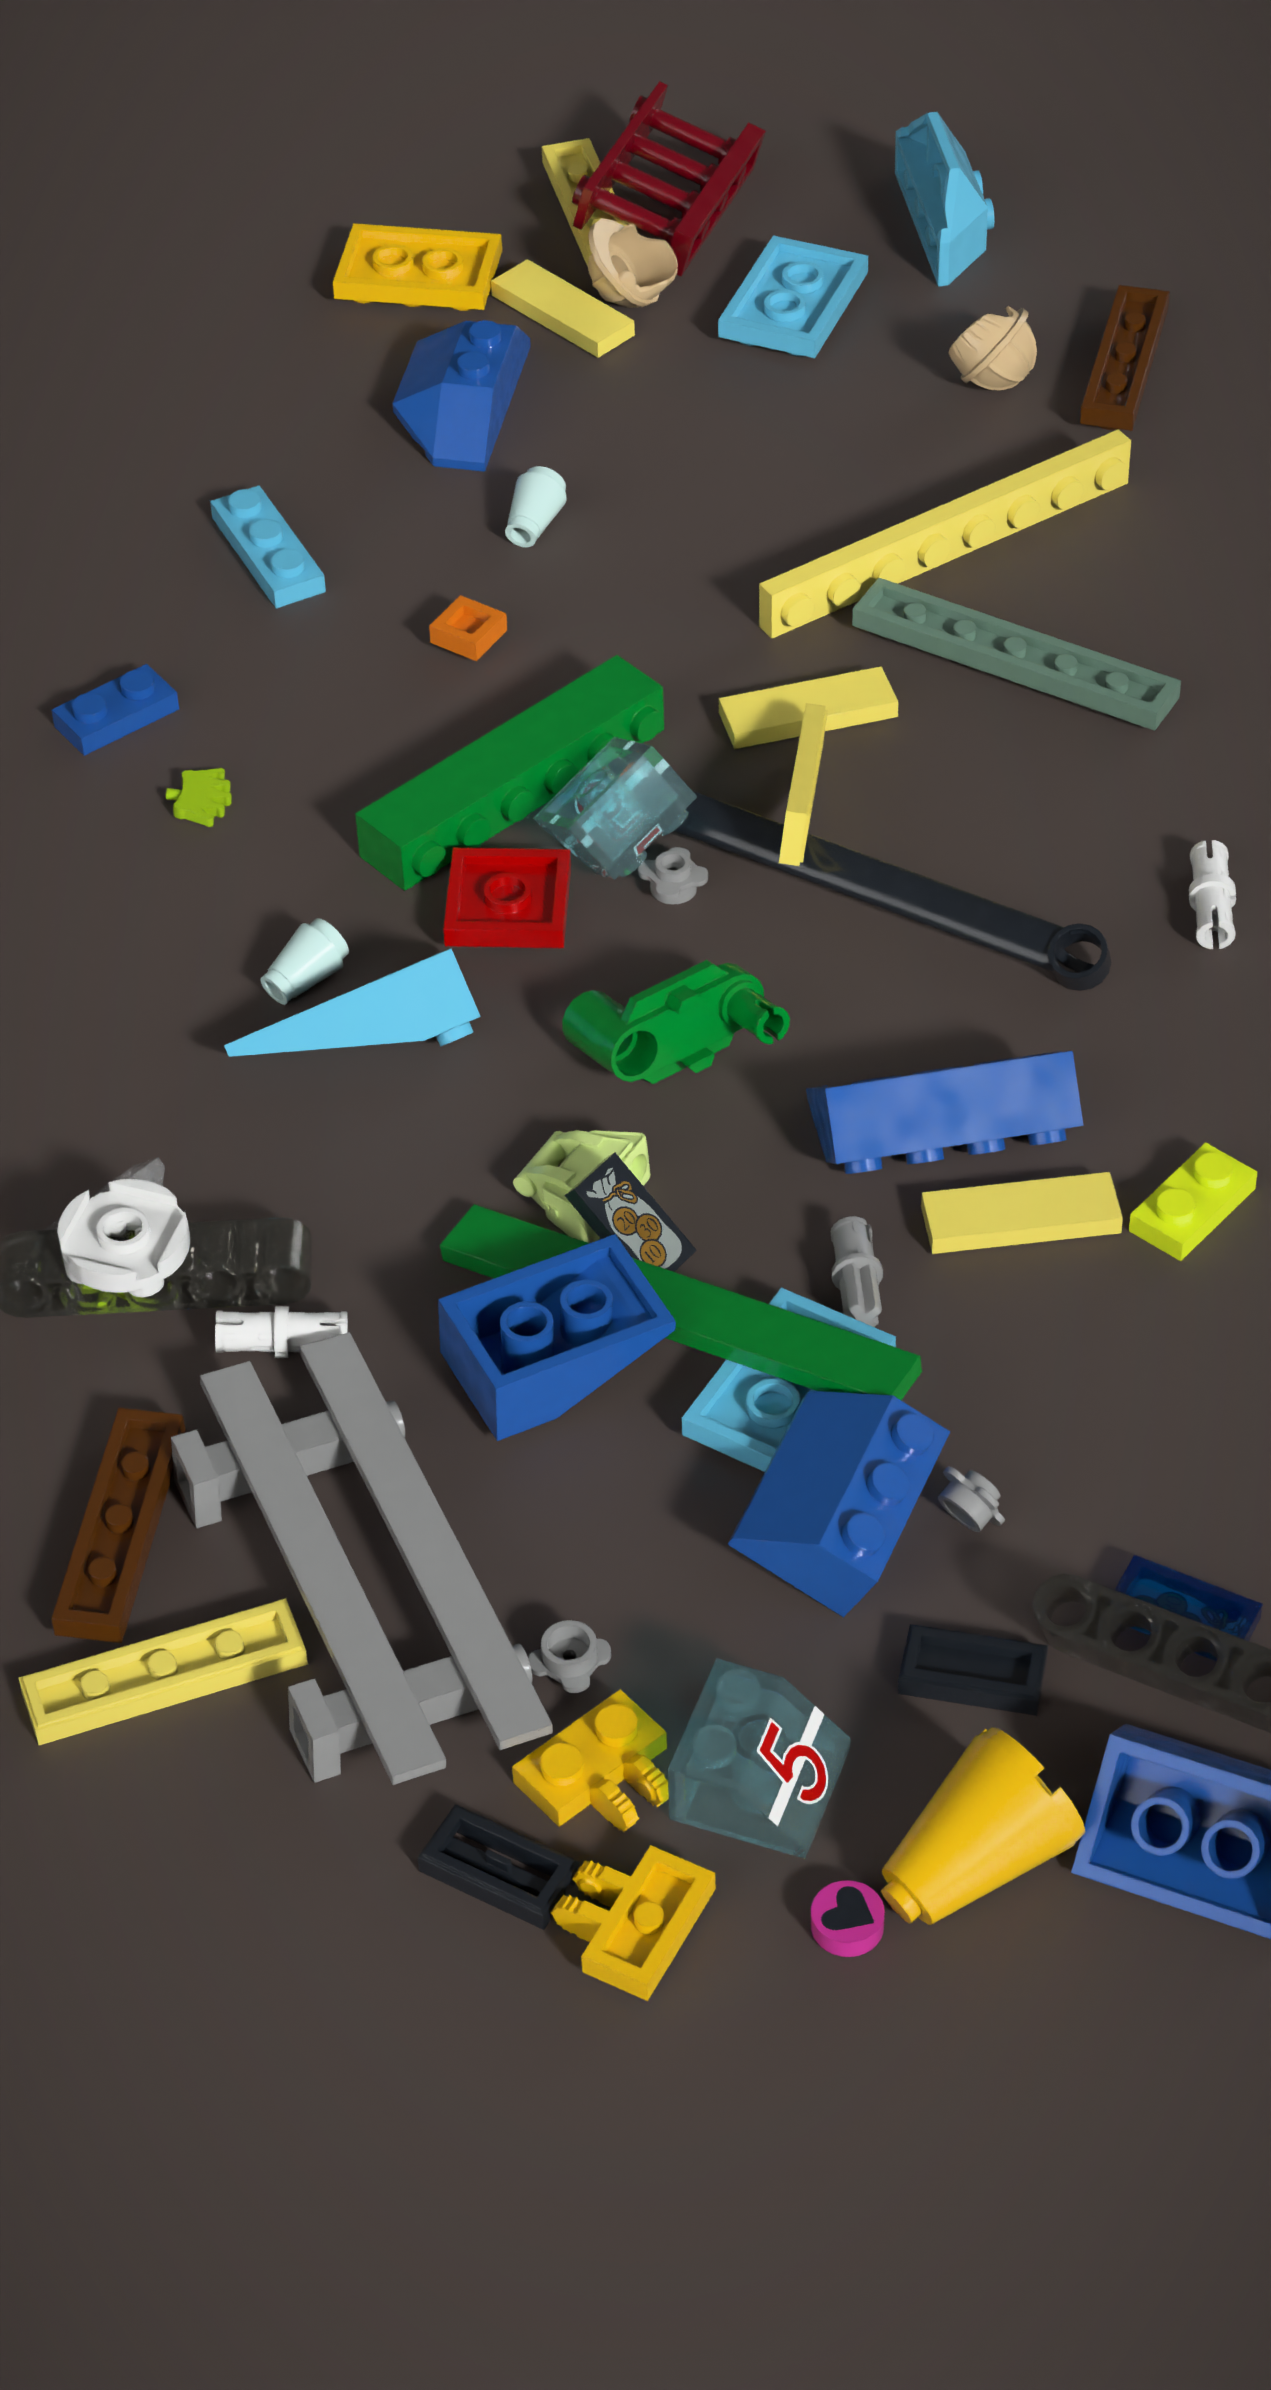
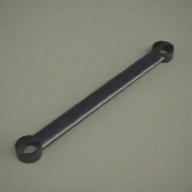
(903, 892)

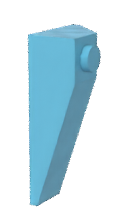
(398, 1008)

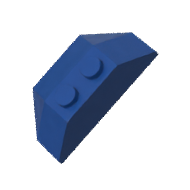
(461, 391)

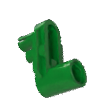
(673, 1022)

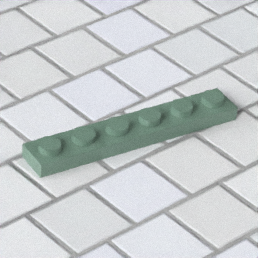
(1017, 653)

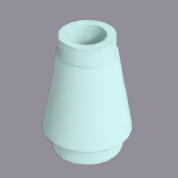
(535, 503)
(306, 959)

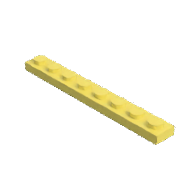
(944, 533)

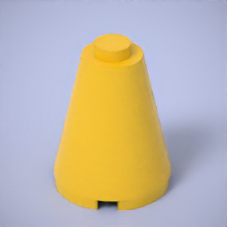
(979, 1831)

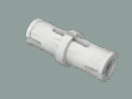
(1212, 894)
(276, 1330)

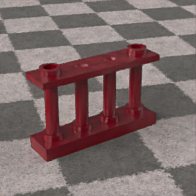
(699, 209)

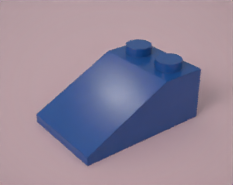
(549, 1333)

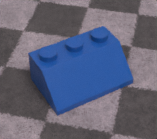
(839, 1493)
(1181, 1829)

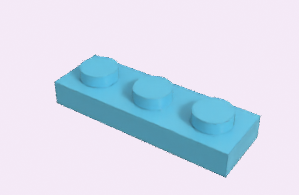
(267, 546)

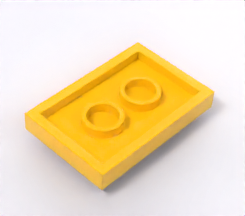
(417, 266)

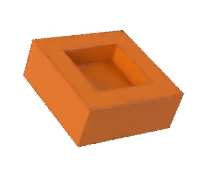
(468, 628)

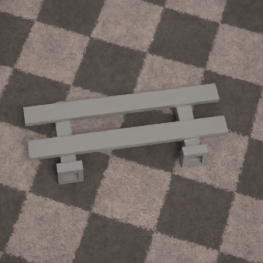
(380, 1698)

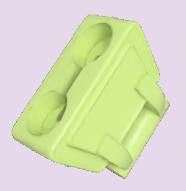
(578, 1155)

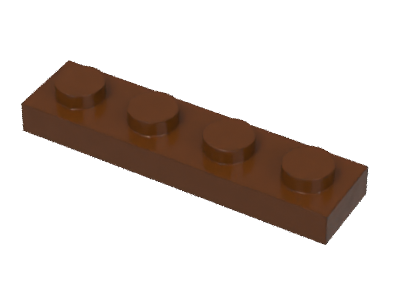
(1124, 358)
(118, 1527)

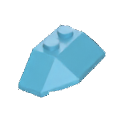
(942, 196)

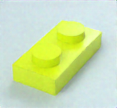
(1193, 1201)

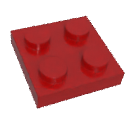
(507, 898)

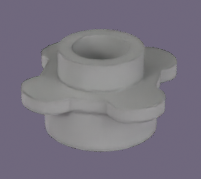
(673, 876)
(971, 1499)
(570, 1640)

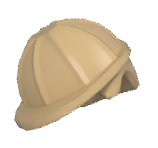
(628, 265)
(996, 350)

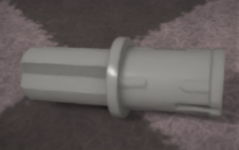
(856, 1269)

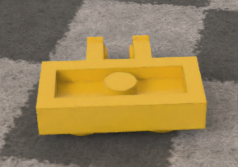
(590, 1761)
(646, 1917)

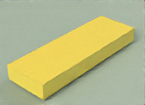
(563, 308)
(779, 711)
(1021, 1212)

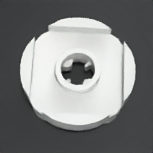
(127, 1265)

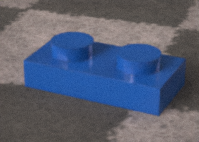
(115, 709)

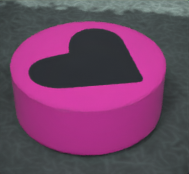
(847, 1918)

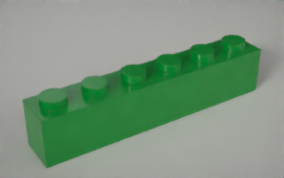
(506, 772)

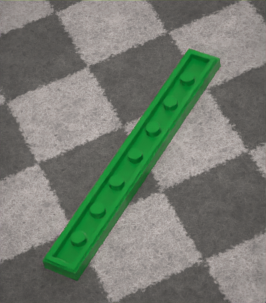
(705, 1314)

